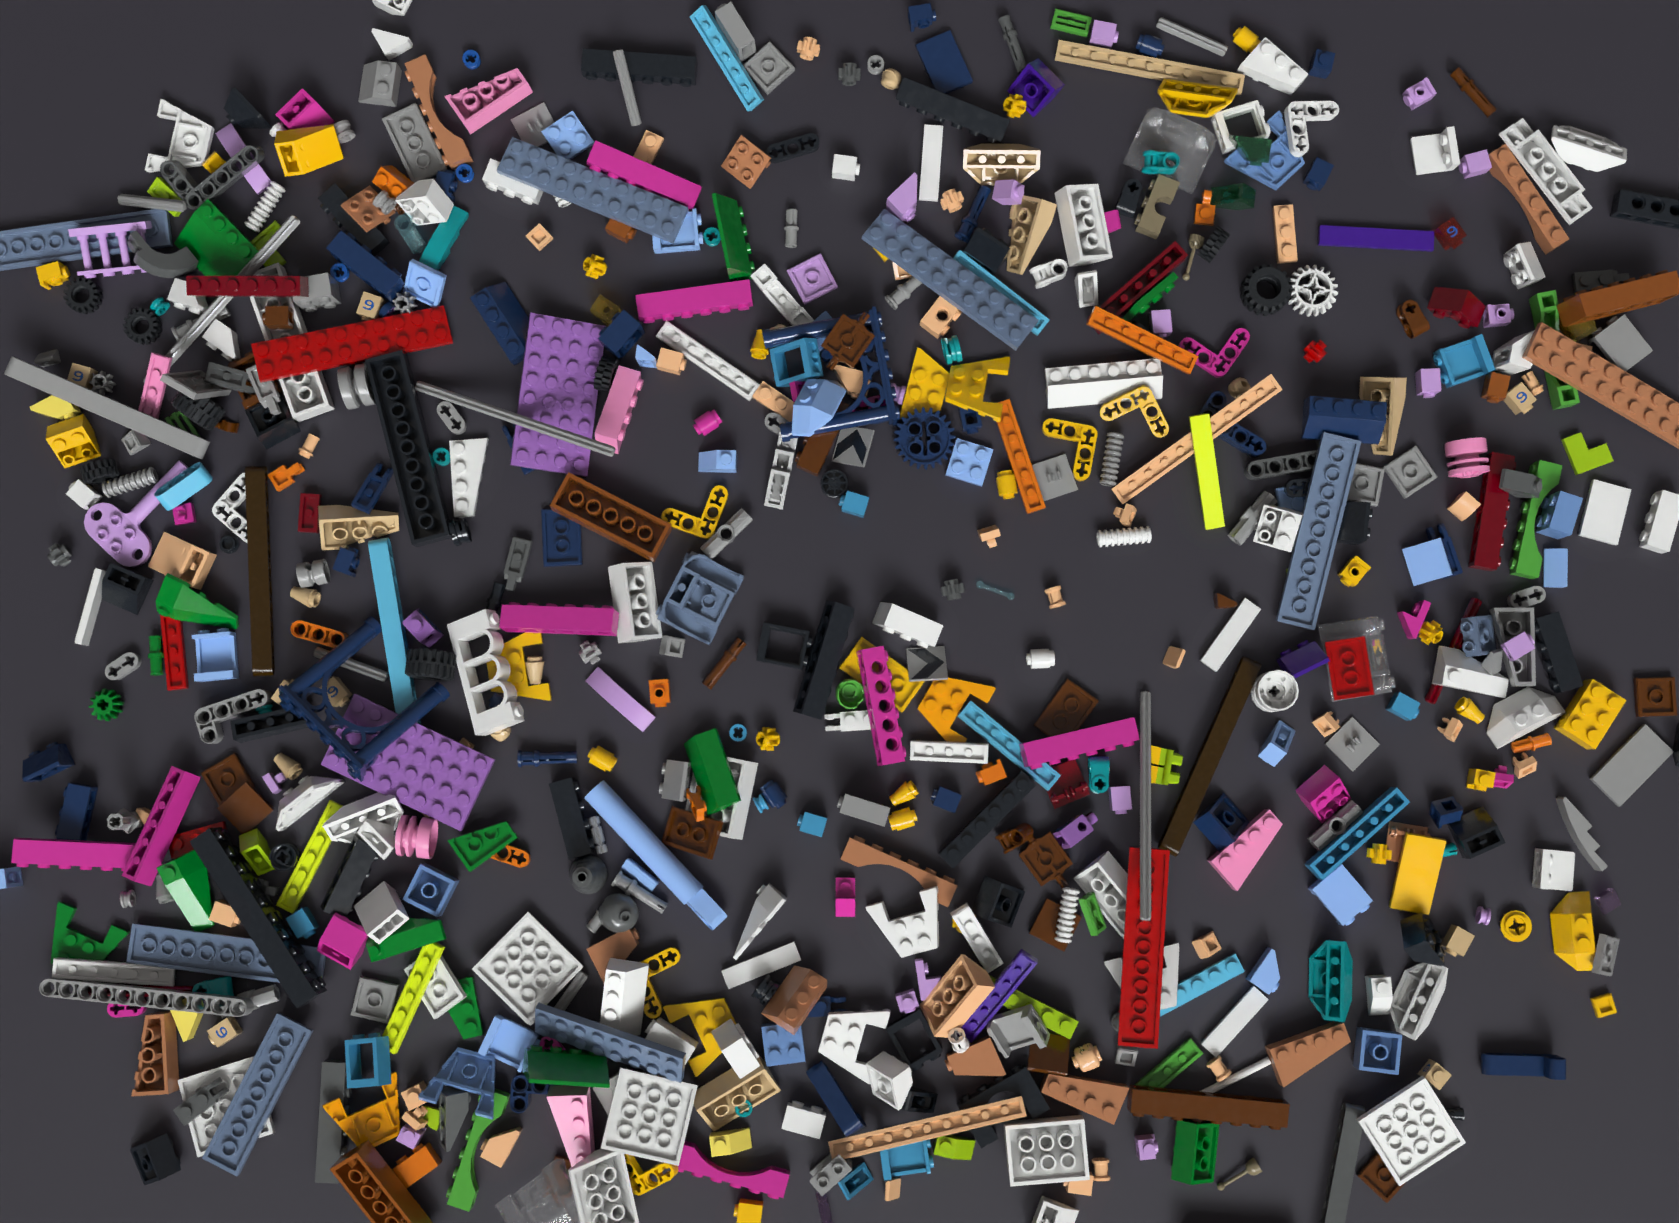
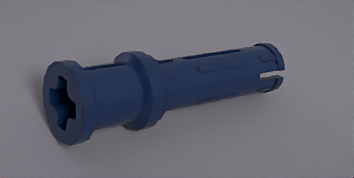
(970, 222)
(536, 758)

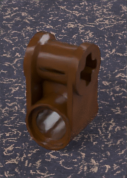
(1412, 321)
(1014, 837)

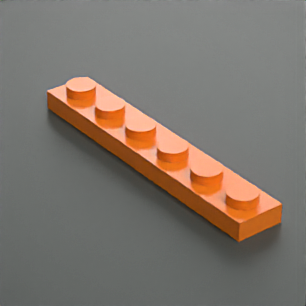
(1142, 340)
(1019, 460)

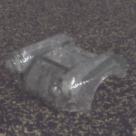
(1172, 133)
(1371, 628)
(543, 1199)

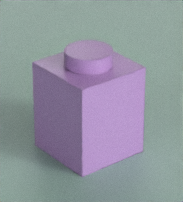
(1103, 34)
(1475, 164)
(1008, 192)
(1160, 323)
(1428, 382)
(1518, 646)
(1120, 799)

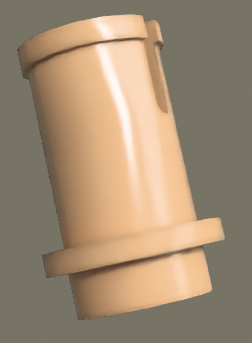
(1532, 383)
(308, 446)

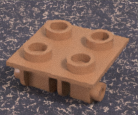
(746, 162)
(363, 211)
(1396, 836)

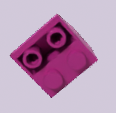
(303, 112)
(1323, 793)
(343, 941)

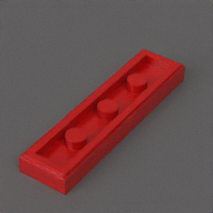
(174, 653)

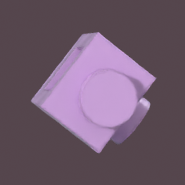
(1425, 91)
(1491, 317)
(907, 1001)
(410, 1136)
(1146, 1146)

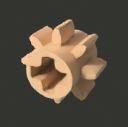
(808, 48)
(952, 200)

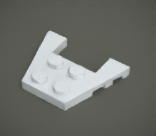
(189, 141)
(911, 932)
(1169, 975)
(843, 1038)

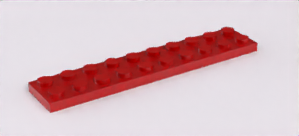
(351, 343)
(1143, 954)

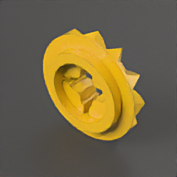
(1522, 932)

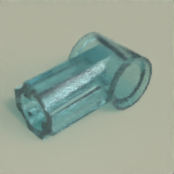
(410, 234)

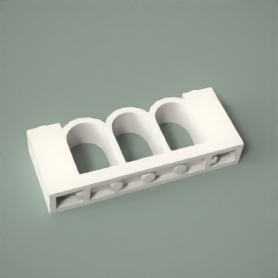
(509, 711)

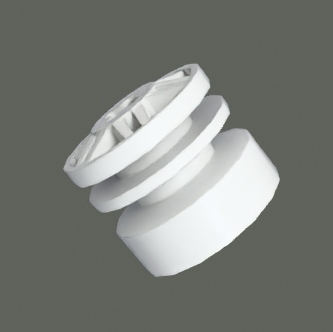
(1279, 681)

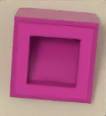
(1112, 220)

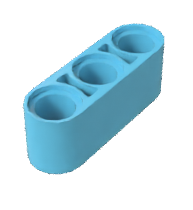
(183, 486)

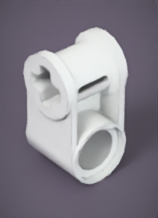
(1047, 273)

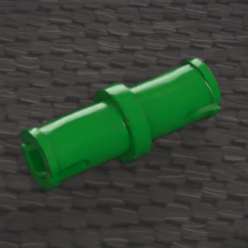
(155, 655)

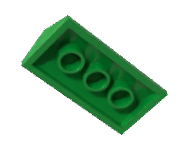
(712, 771)

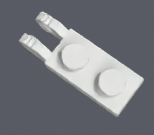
(849, 721)

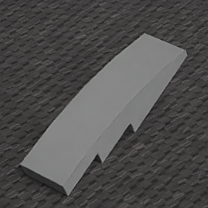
(780, 473)
(1577, 828)

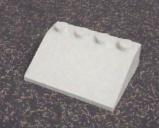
(734, 816)
(1046, 1150)
(603, 1189)

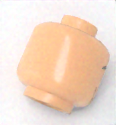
(1086, 1057)

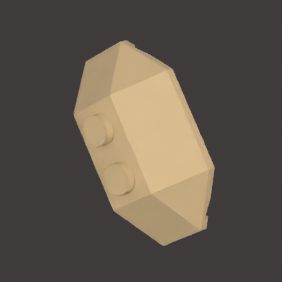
(1000, 162)

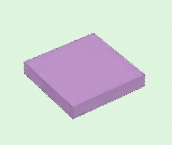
(812, 278)

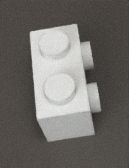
(804, 1119)

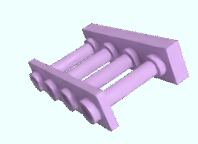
(101, 233)

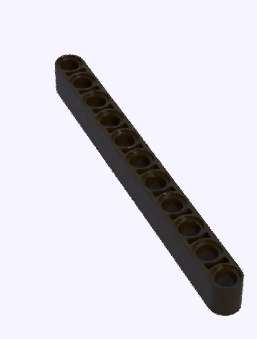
(259, 570)
(1209, 755)

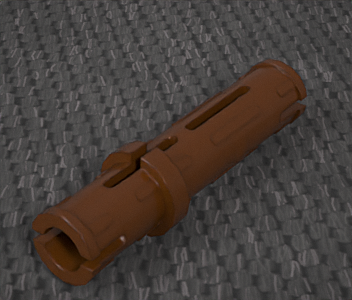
(1473, 92)
(723, 664)

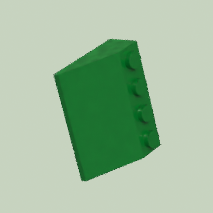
(732, 238)
(216, 242)
(565, 1067)

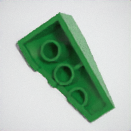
(183, 604)
(189, 886)
(409, 936)

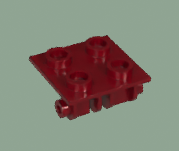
(1069, 785)

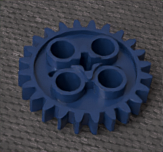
(942, 438)

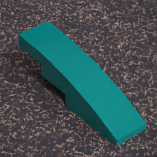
(443, 239)

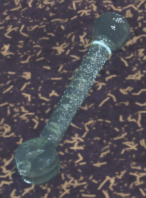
(980, 585)

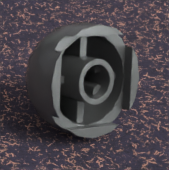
(618, 912)

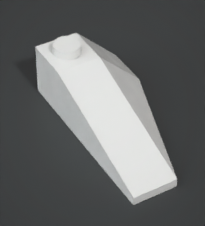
(1466, 673)
(763, 910)

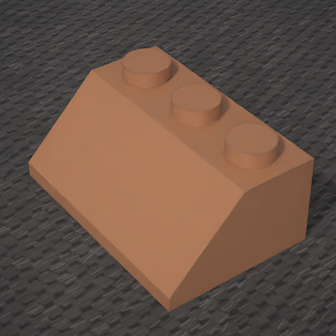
(795, 998)

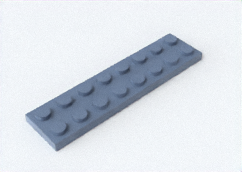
(610, 1042)
(257, 1094)

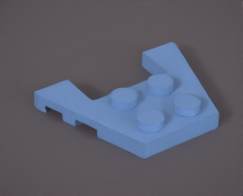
(1281, 162)
(466, 1072)

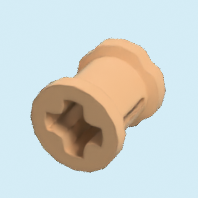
(1055, 597)
(1218, 1068)
(1101, 1169)

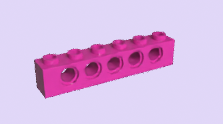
(876, 716)

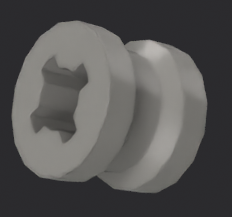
(343, 131)
(384, 202)

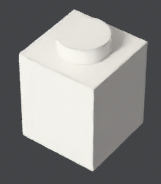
(845, 167)
(83, 494)

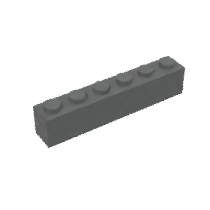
(331, 1138)

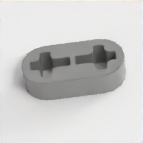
(454, 415)
(775, 429)
(1527, 601)
(120, 662)

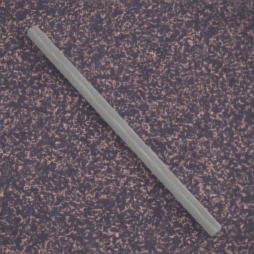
(220, 302)
(515, 418)
(1145, 806)

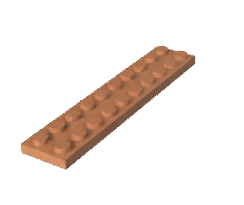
(1604, 382)

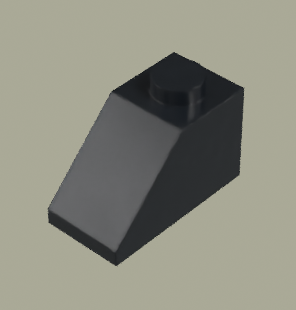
(920, 1101)

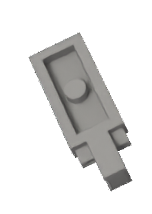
(265, 391)

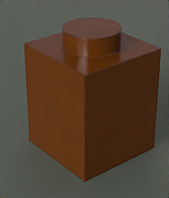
(278, 317)

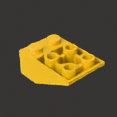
(307, 149)

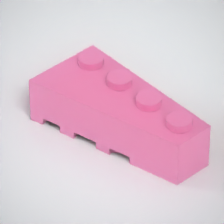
(489, 99)
(618, 407)
(1241, 856)
(574, 1119)

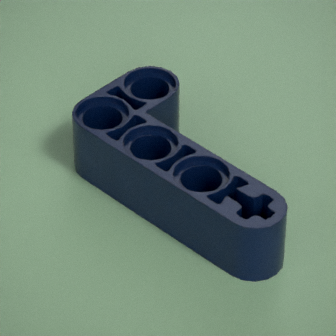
(1229, 435)
(1524, 1064)
(524, 1092)
(835, 1099)

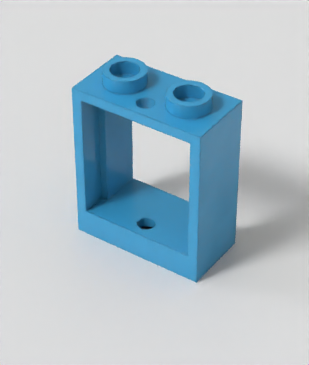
(809, 351)
(381, 1061)

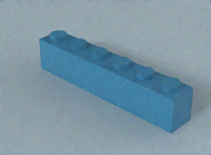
(1357, 833)

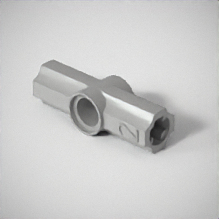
(1250, 518)
(735, 524)
(124, 821)
(1326, 834)
(259, 997)

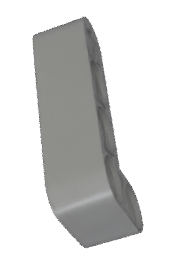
(234, 710)

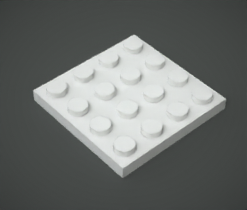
(527, 967)
(649, 1116)
(206, 1124)
(1411, 1130)

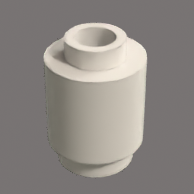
(1040, 658)

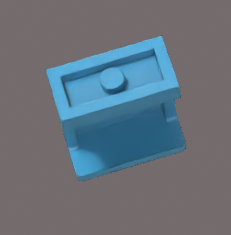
(1463, 361)
(906, 1160)

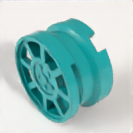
(951, 349)

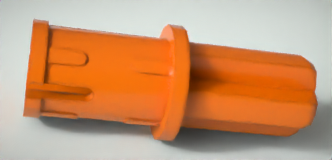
(1531, 743)

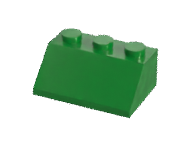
(1195, 1152)

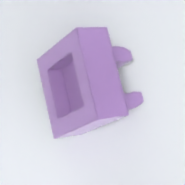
(274, 782)

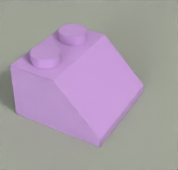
(903, 200)

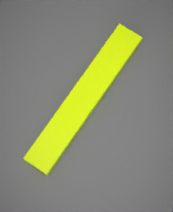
(1206, 471)
(308, 863)
(412, 995)

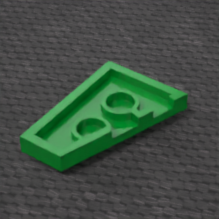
(1152, 296)
(482, 844)
(467, 1012)

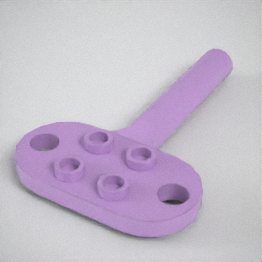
(120, 531)

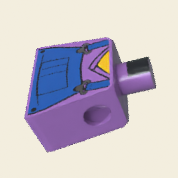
(422, 628)
(1069, 834)

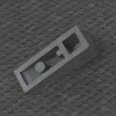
(452, 1112)

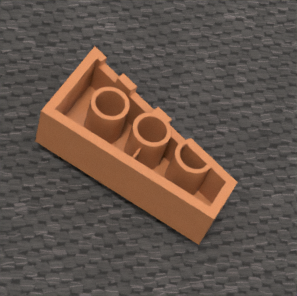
(1305, 1050)
(158, 1056)
(1090, 1095)

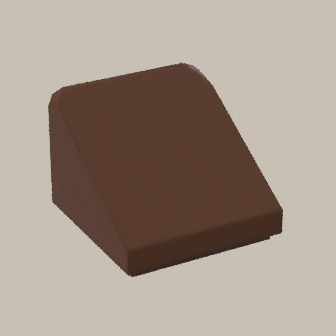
(1223, 602)

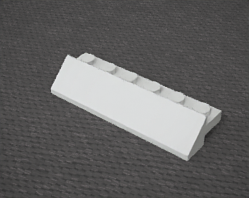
(1547, 170)
(1101, 382)

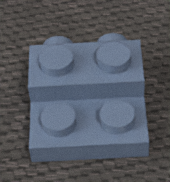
(1477, 635)

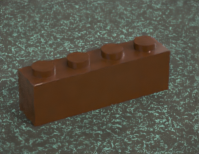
(817, 449)

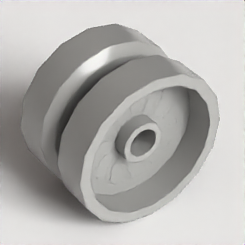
(355, 386)

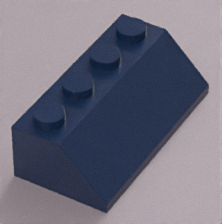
(366, 266)
(504, 318)
(1344, 417)

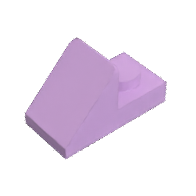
(926, 984)

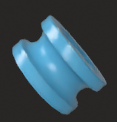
(732, 732)
(760, 803)

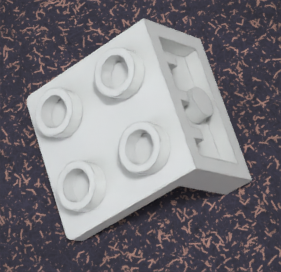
(1435, 152)
(1553, 869)

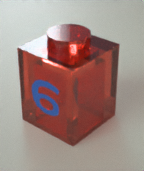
(1450, 234)

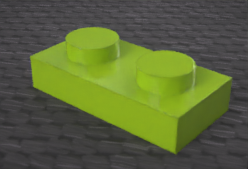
(162, 189)

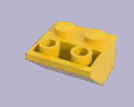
(73, 441)

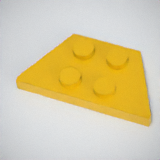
(925, 385)

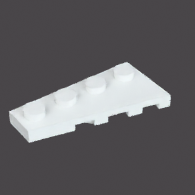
(466, 474)

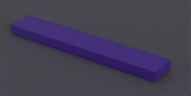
(1375, 238)
(1004, 987)

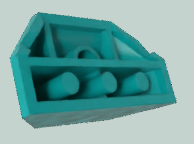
(1331, 980)

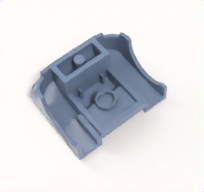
(699, 597)

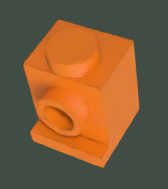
(661, 684)
(991, 773)

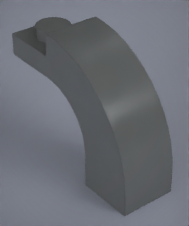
(159, 264)

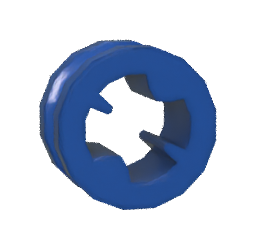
(470, 65)
(460, 168)
(335, 267)

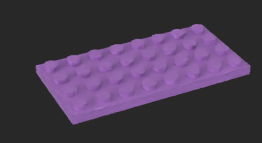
(557, 391)
(418, 767)

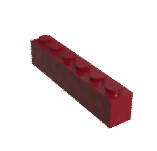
(1144, 281)
(247, 286)
(1491, 515)

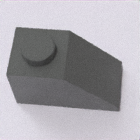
(1520, 484)

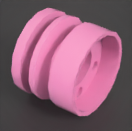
(1467, 457)
(414, 836)

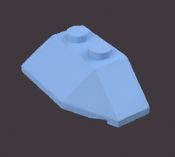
(816, 405)

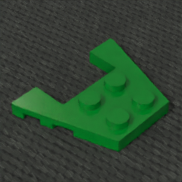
(76, 945)

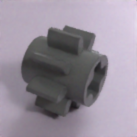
(849, 74)
(59, 555)
(952, 589)

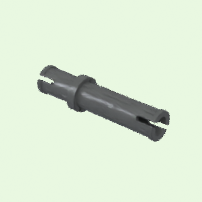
(1010, 36)

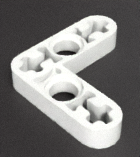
(1300, 120)
(231, 506)

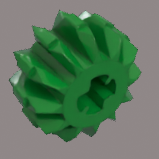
(113, 704)

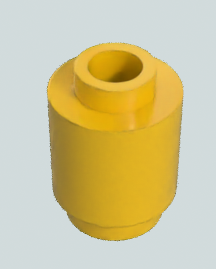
(1246, 39)
(1006, 484)
(602, 758)
(902, 819)

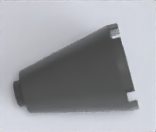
(595, 873)

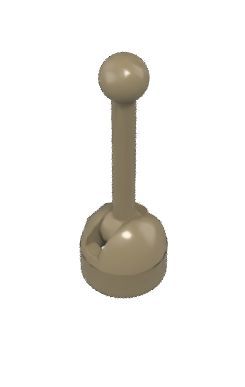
(1195, 242)
(1251, 1168)

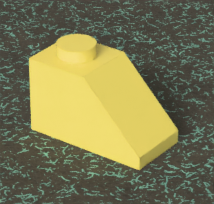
(56, 408)
(187, 1022)
(730, 1141)

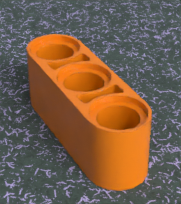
(311, 633)

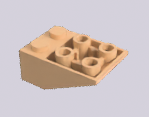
(182, 560)

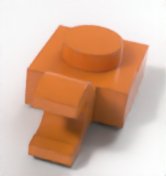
(1205, 212)
(283, 476)
(697, 805)

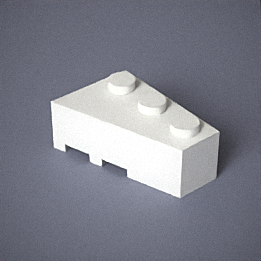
(1273, 67)
(907, 624)

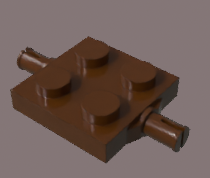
(848, 341)
(1046, 859)

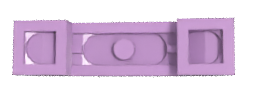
(233, 144)
(620, 699)

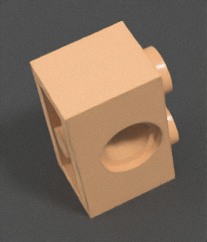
(936, 326)

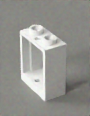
(1221, 130)

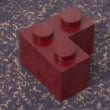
(1458, 305)

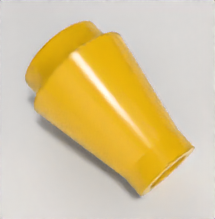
(758, 348)
(1468, 709)
(904, 793)

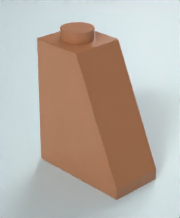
(615, 946)
(977, 1060)

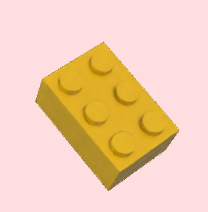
(1590, 714)

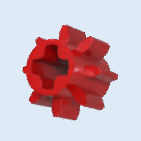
(1315, 351)

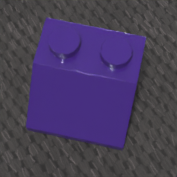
(1037, 86)
(1303, 659)

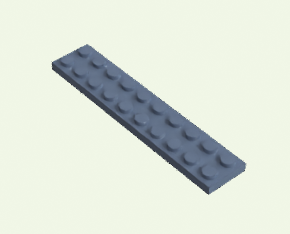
(592, 190)
(52, 241)
(950, 279)
(1318, 530)
(205, 952)

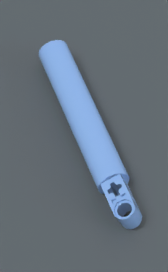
(654, 854)

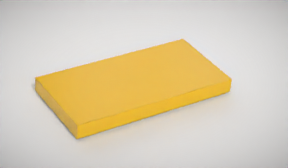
(900, 682)
(1417, 873)

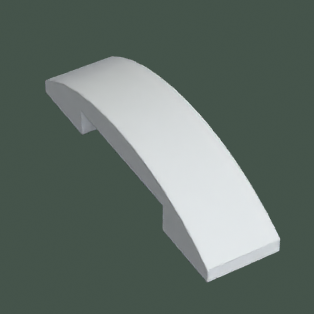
(780, 297)

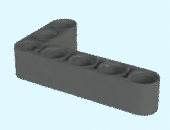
(215, 179)
(1282, 465)

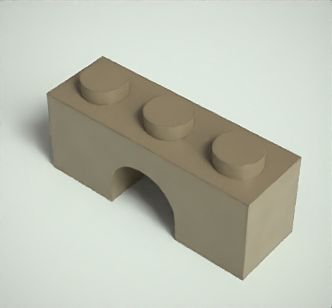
(1162, 190)

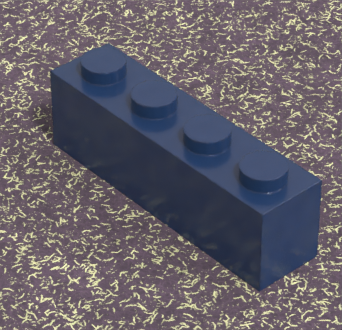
(76, 812)

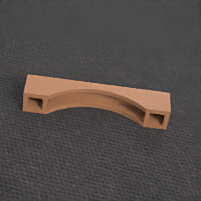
(424, 79)
(1545, 226)
(861, 854)

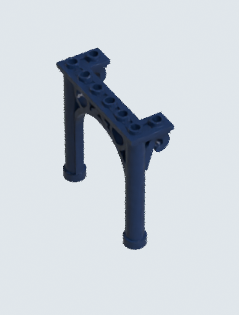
(847, 418)
(294, 699)

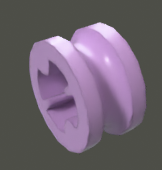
(1483, 915)

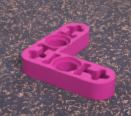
(1213, 359)

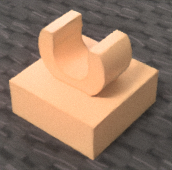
(539, 237)
(1126, 515)
(989, 534)
(1326, 724)
(1452, 729)
(1525, 766)
(415, 1118)

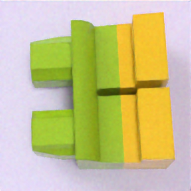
(1165, 758)

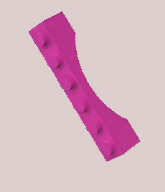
(767, 1180)

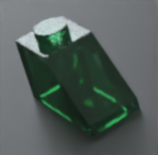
(1252, 149)
(1233, 197)

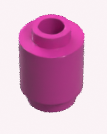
(707, 422)

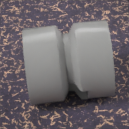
(317, 573)

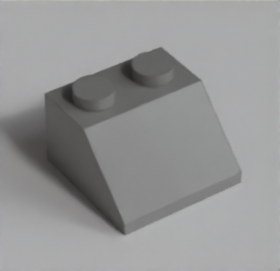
(380, 83)
(675, 780)

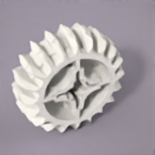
(1318, 290)

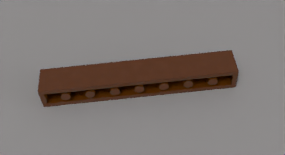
(1208, 1106)

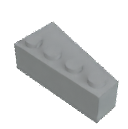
(1507, 624)

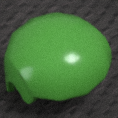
(849, 693)

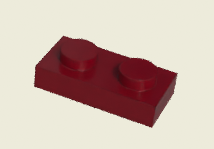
(308, 513)

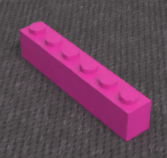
(643, 175)
(694, 300)
(559, 620)
(1079, 742)
(161, 826)
(71, 853)

